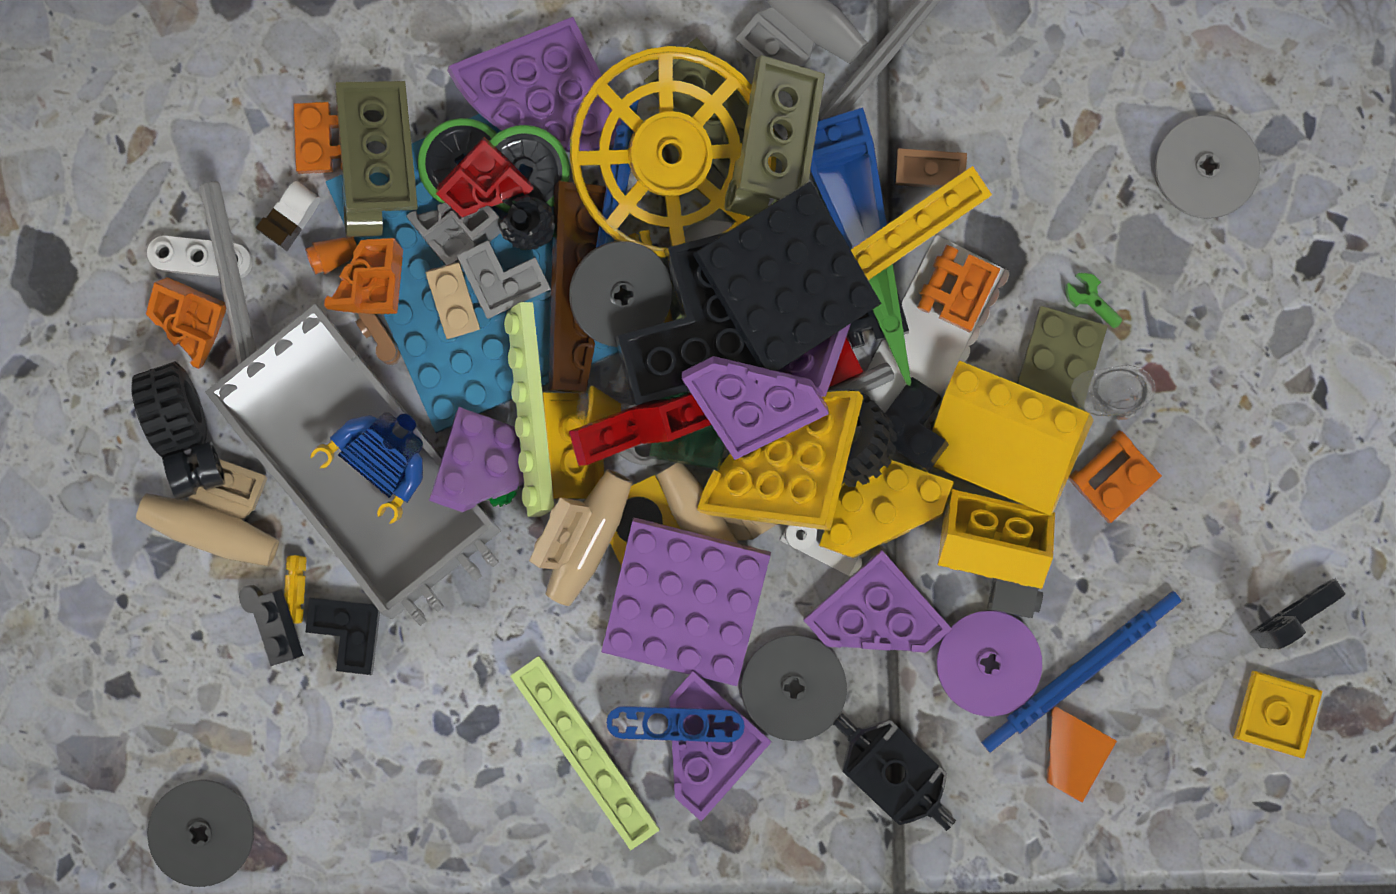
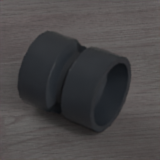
(193, 470)

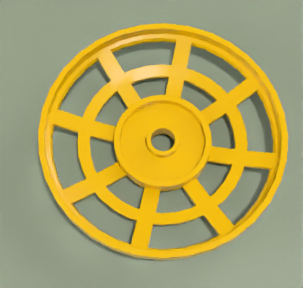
(650, 138)

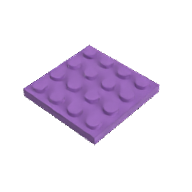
(685, 601)

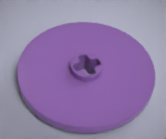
(1003, 687)

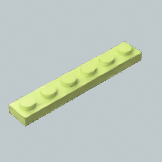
(530, 419)
(585, 753)

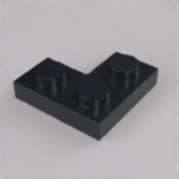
(908, 415)
(356, 626)

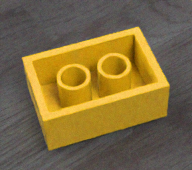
(996, 539)

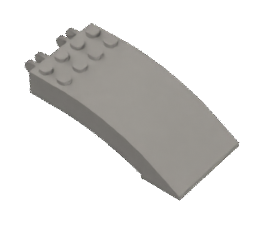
(295, 399)

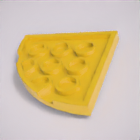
(792, 477)

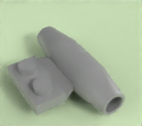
(793, 27)

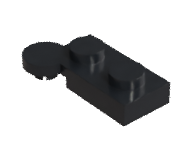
(273, 623)

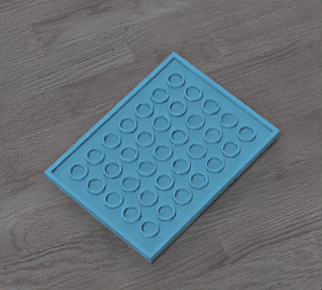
(468, 368)

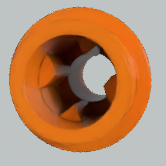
(330, 254)

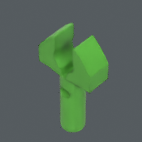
(1092, 299)

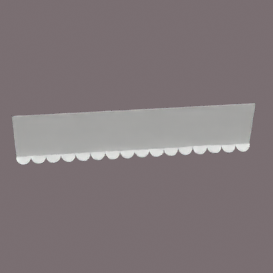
(932, 357)

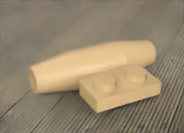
(683, 497)
(215, 518)
(579, 536)

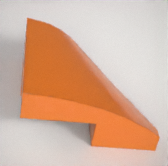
(370, 280)
(186, 317)
(1075, 754)

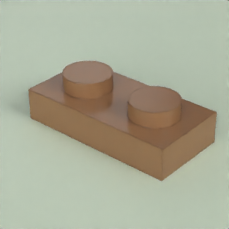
(928, 167)

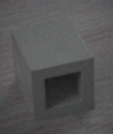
(1014, 598)

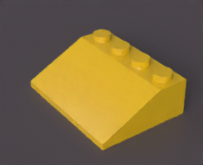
(1009, 437)

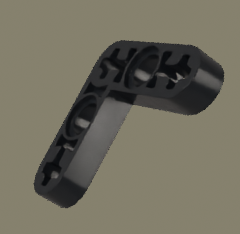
(1286, 625)

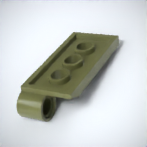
(752, 178)
(361, 197)

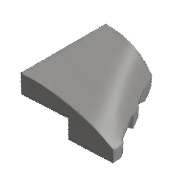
(451, 234)

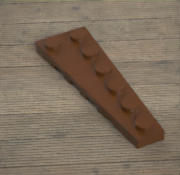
(573, 239)

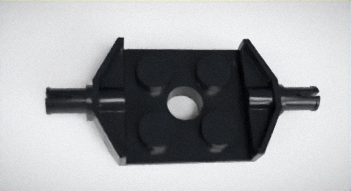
(866, 762)

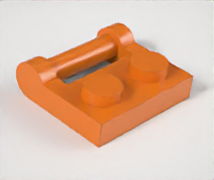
(1121, 486)

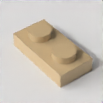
(453, 300)

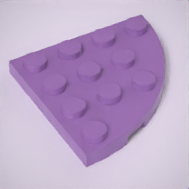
(537, 84)

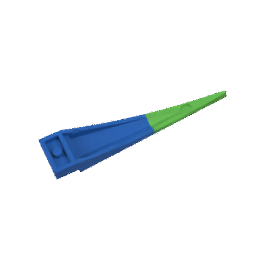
(851, 189)

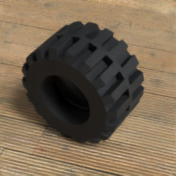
(169, 409)
(872, 446)

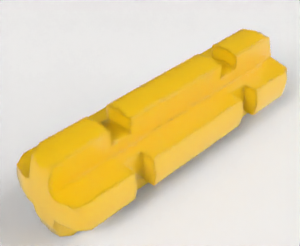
(295, 586)

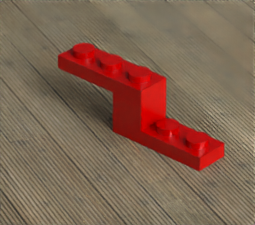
(642, 424)

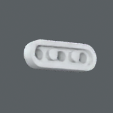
(182, 252)

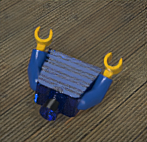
(383, 453)

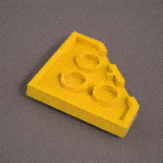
(885, 508)

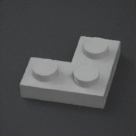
(497, 288)

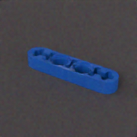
(675, 728)

